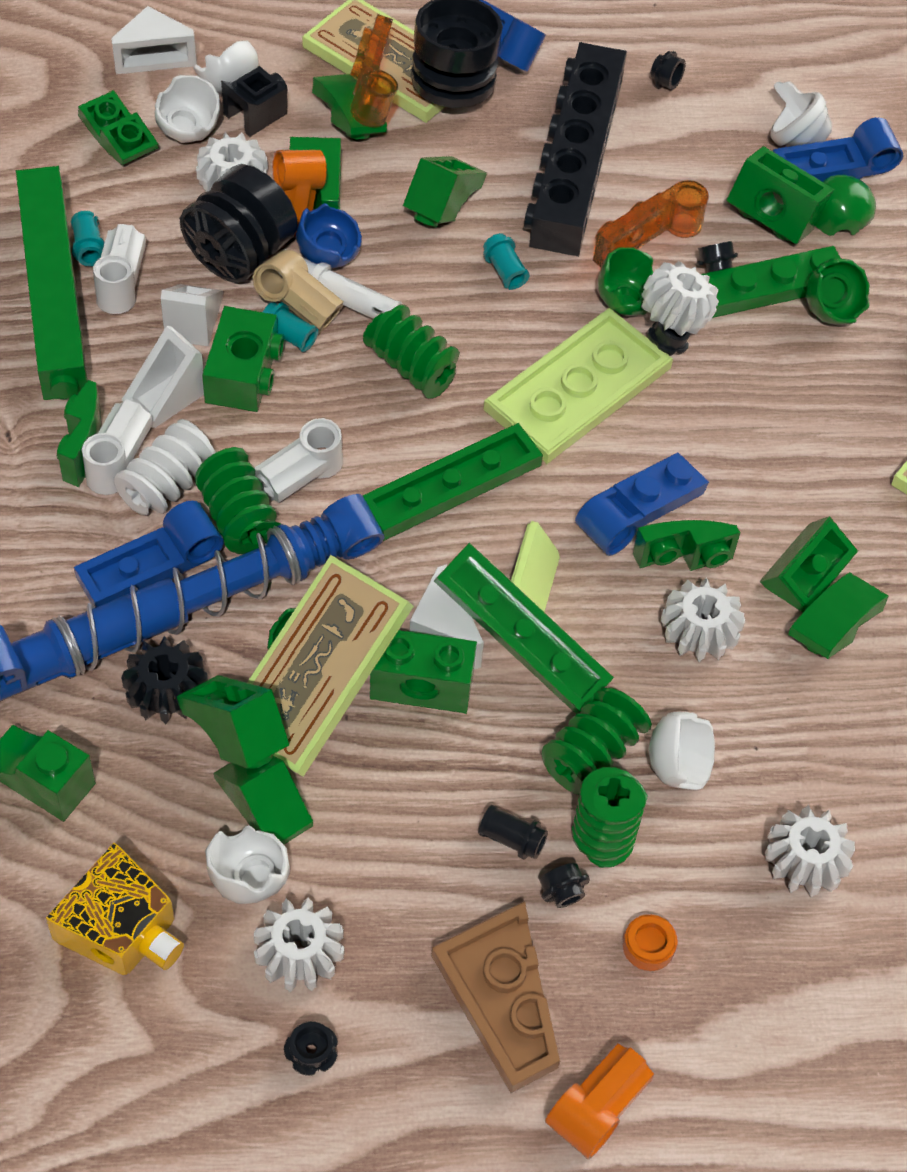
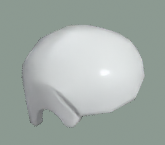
(230, 66)
(187, 109)
(682, 750)
(247, 865)

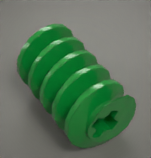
(413, 350)
(235, 499)
(594, 738)
(608, 816)

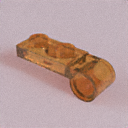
(373, 88)
(677, 209)

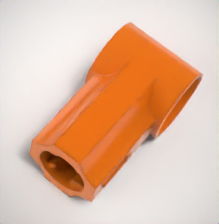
(299, 176)
(591, 1111)

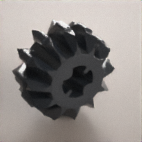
(146, 675)

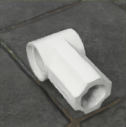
(118, 269)
(114, 445)
(302, 460)

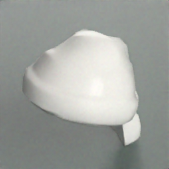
(803, 119)

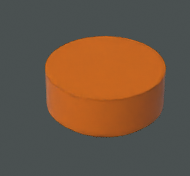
(650, 942)

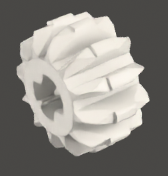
(225, 153)
(679, 298)
(702, 619)
(810, 851)
(281, 953)

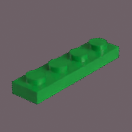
(766, 281)
(453, 480)
(523, 628)

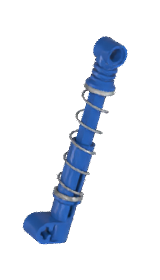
(68, 645)

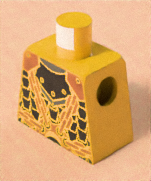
(116, 916)

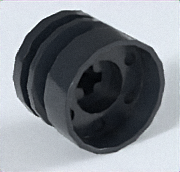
(456, 52)
(238, 223)

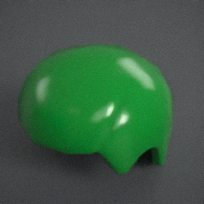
(849, 207)
(623, 280)
(838, 291)

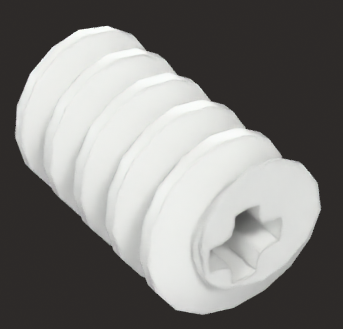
(163, 468)

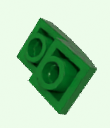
(338, 94)
(116, 129)
(83, 421)
(698, 541)
(837, 614)

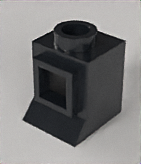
(258, 96)

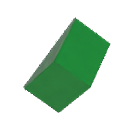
(266, 798)

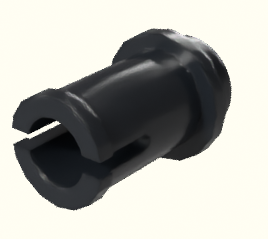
(513, 832)

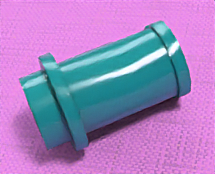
(87, 244)
(501, 253)
(294, 328)

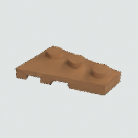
(501, 994)

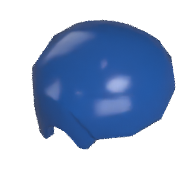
(328, 236)

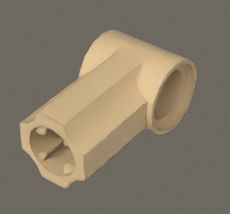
(297, 289)

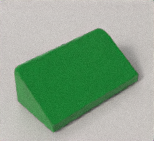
(810, 564)

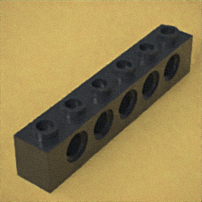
(577, 149)

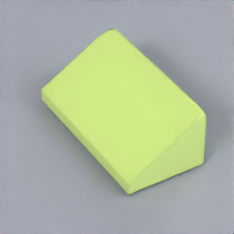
(536, 565)

